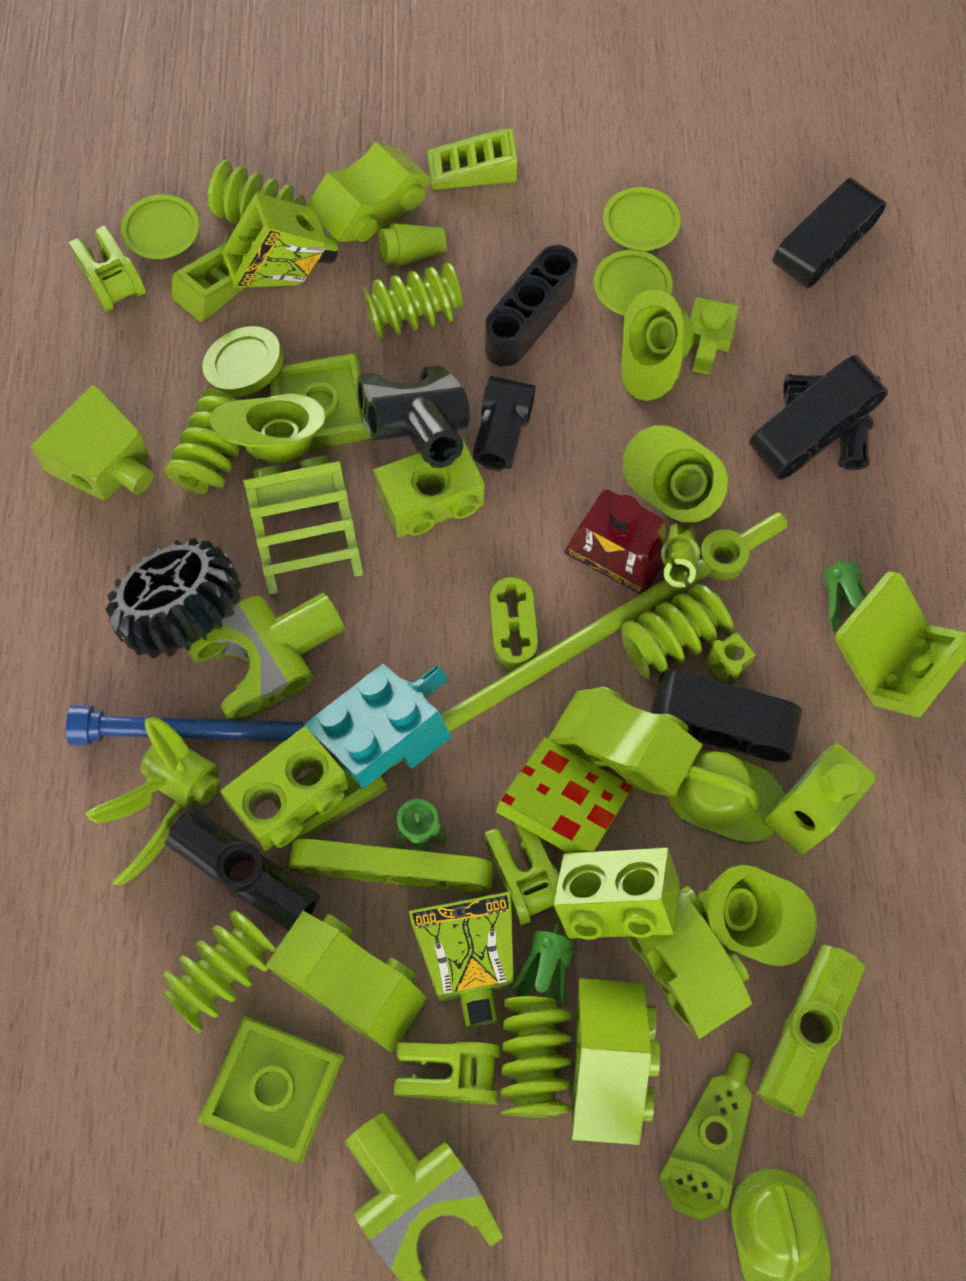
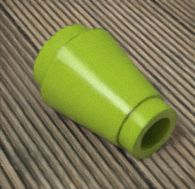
(410, 243)

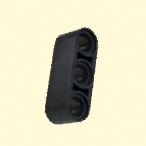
(829, 232)
(546, 285)
(818, 417)
(730, 715)

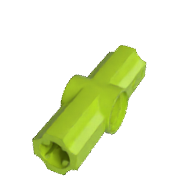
(796, 1060)

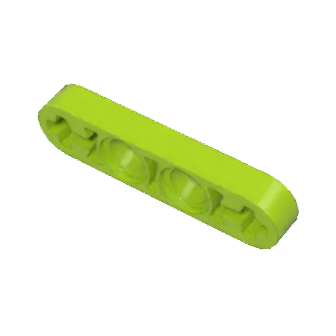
(391, 866)

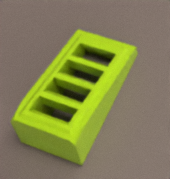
(498, 168)
(196, 294)

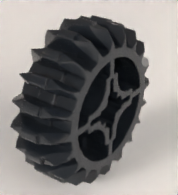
(173, 598)

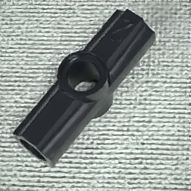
(217, 851)

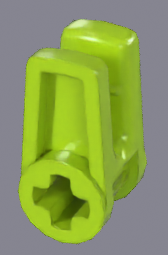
(108, 280)
(529, 890)
(459, 1085)

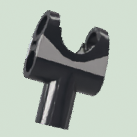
(423, 411)

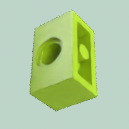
(415, 513)

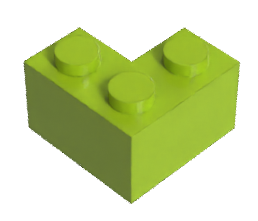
(613, 1062)

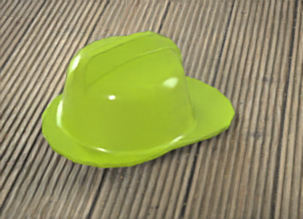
(654, 344)
(271, 427)
(675, 473)
(727, 797)
(760, 915)
(779, 1229)

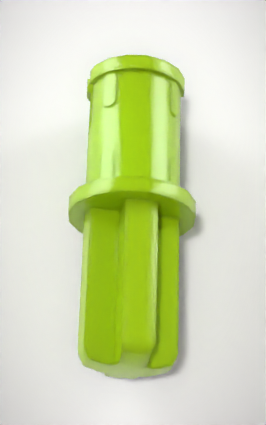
(680, 555)

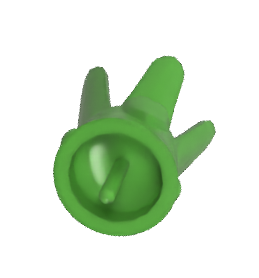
(846, 581)
(418, 823)
(546, 964)

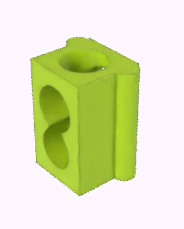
(724, 662)

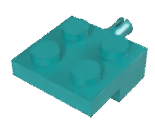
(382, 723)

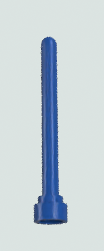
(88, 725)

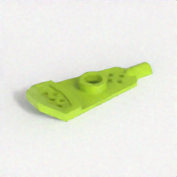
(701, 1158)

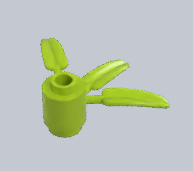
(174, 772)

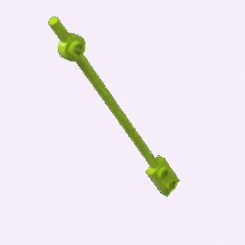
(719, 542)

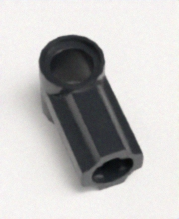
(504, 413)

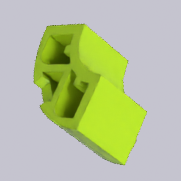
(369, 193)
(639, 745)
(694, 969)
(347, 979)

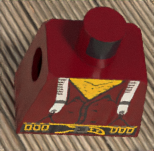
(620, 541)

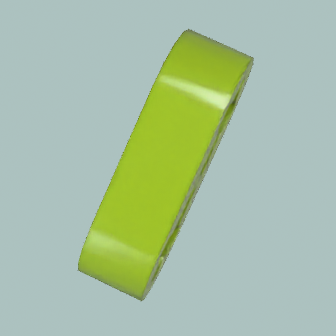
(502, 624)

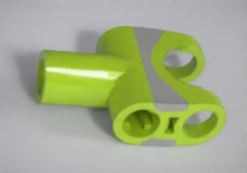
(271, 648)
(412, 1195)

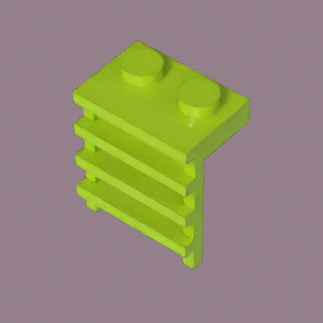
(282, 492)

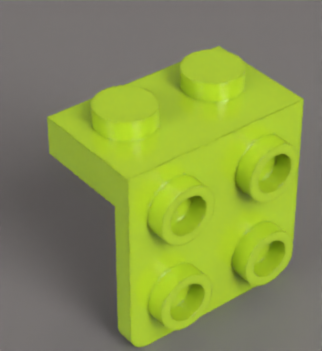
(896, 651)

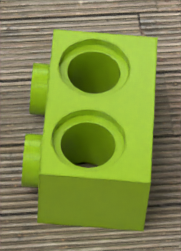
(275, 779)
(617, 893)

